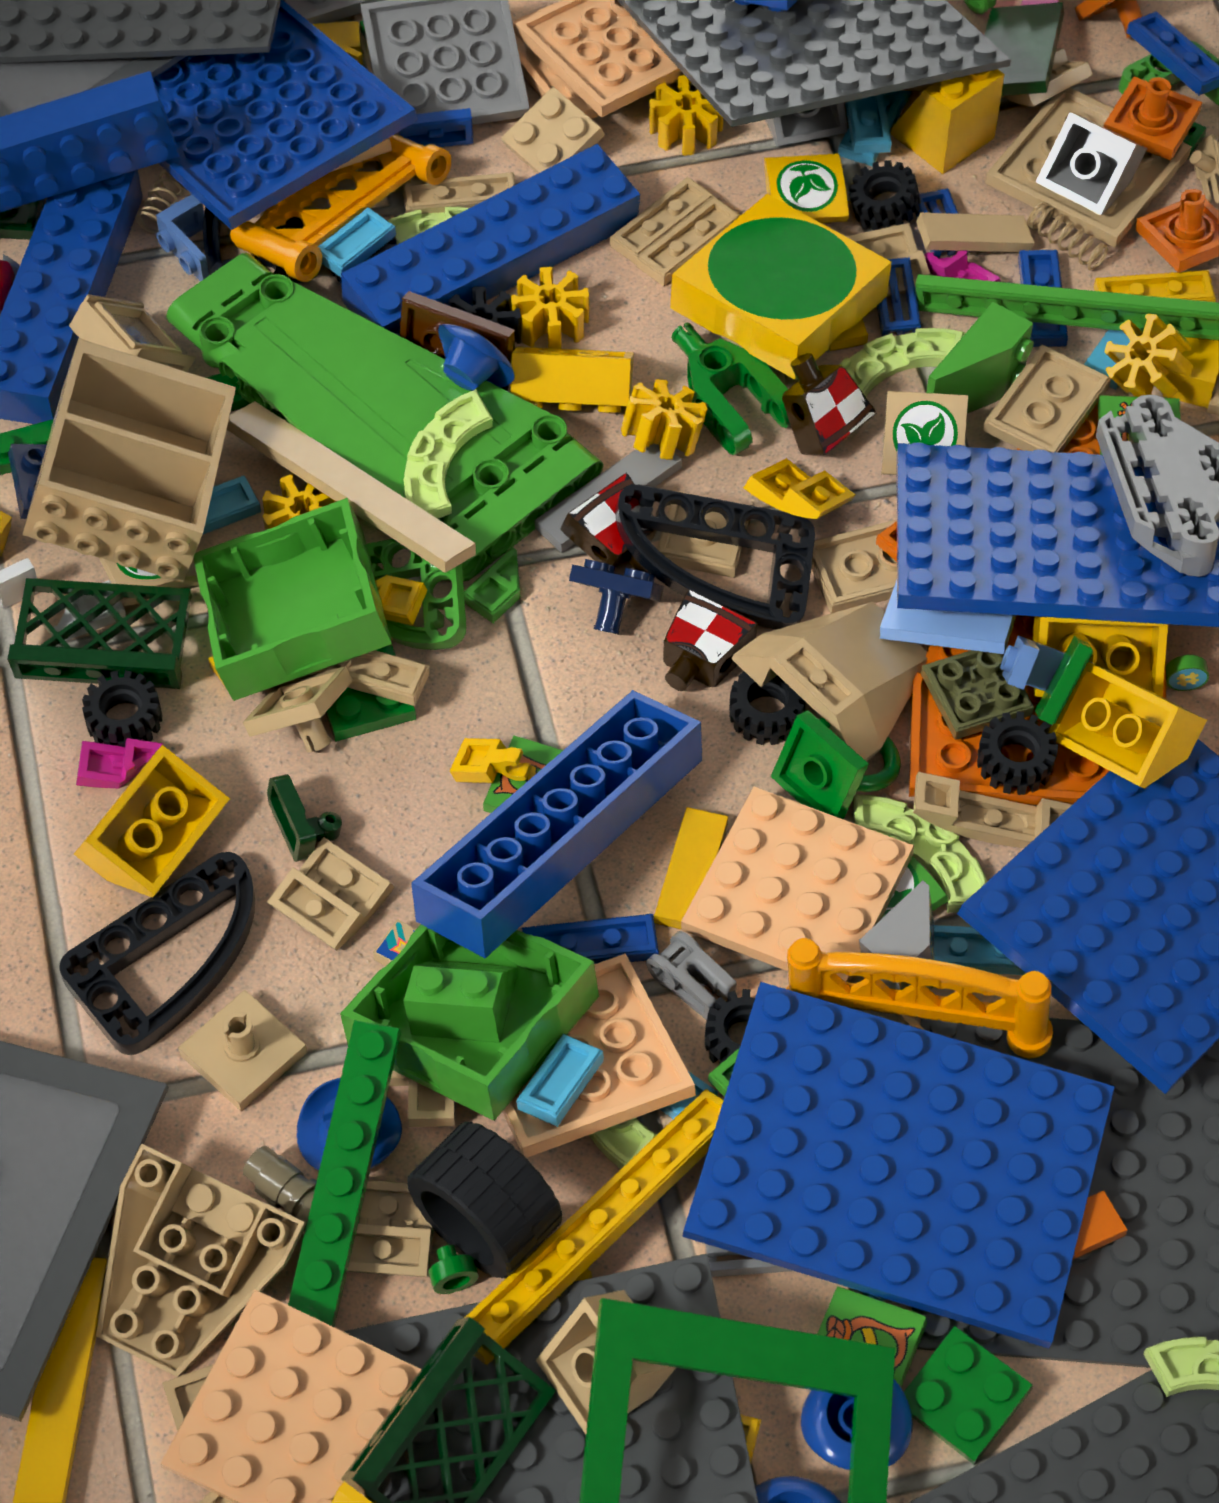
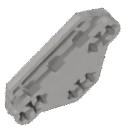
(1179, 478)

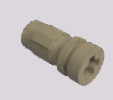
(280, 1182)

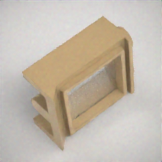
(127, 329)

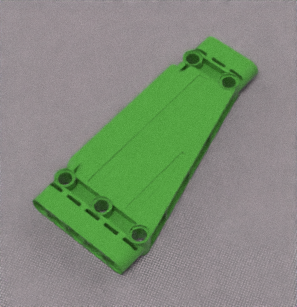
(371, 396)

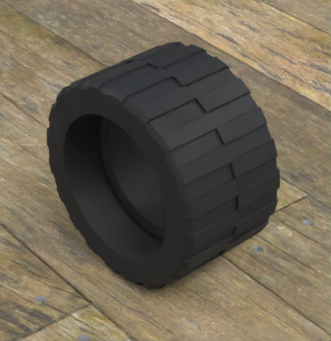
(485, 1199)

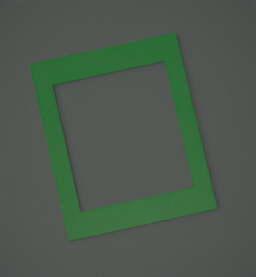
(740, 1351)

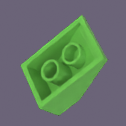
(985, 358)

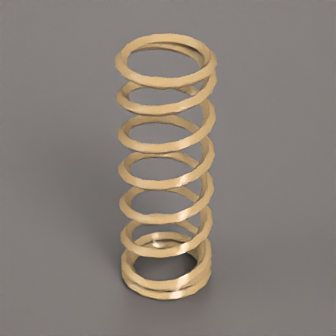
(143, 210)
(1045, 216)

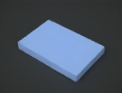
(947, 628)

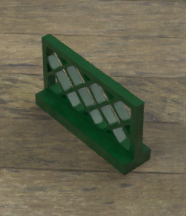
(89, 662)
(425, 1397)

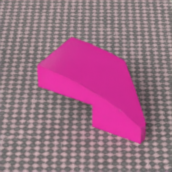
(958, 267)
(111, 764)

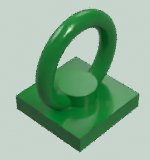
(826, 771)

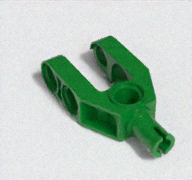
(716, 369)

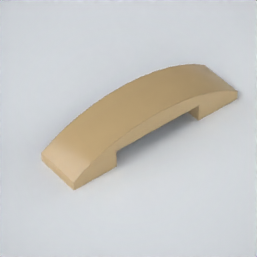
(981, 816)

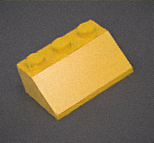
(573, 377)
(1124, 648)
(1126, 727)
(152, 824)

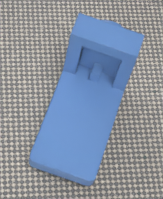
(176, 227)
(1030, 664)

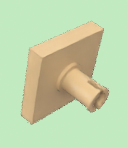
(301, 705)
(242, 1050)

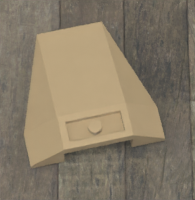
(841, 672)
(185, 1260)

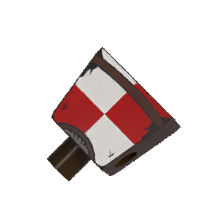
(824, 405)
(595, 529)
(704, 642)

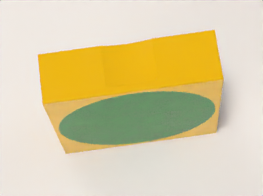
(780, 284)

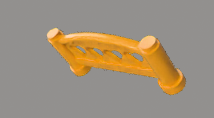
(298, 248)
(1020, 1011)

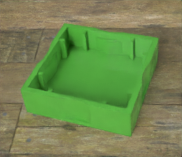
(291, 600)
(547, 1001)

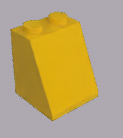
(952, 119)

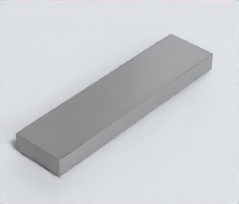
(643, 469)

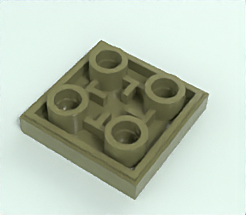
(973, 691)

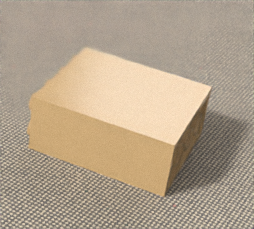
(130, 461)

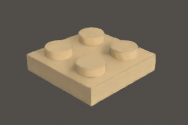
(551, 132)

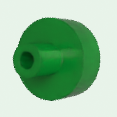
(452, 1271)

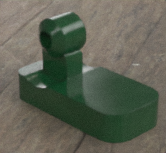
(289, 813)

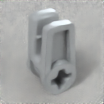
(687, 959)

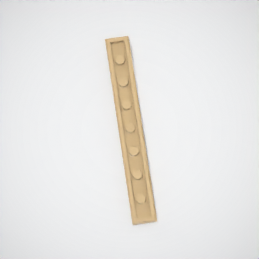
(341, 480)

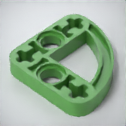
(454, 604)

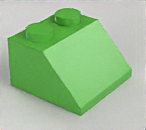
(459, 1000)

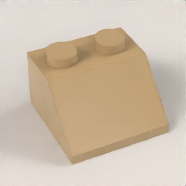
(570, 1360)

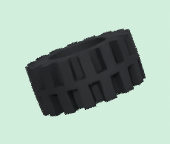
(757, 723)

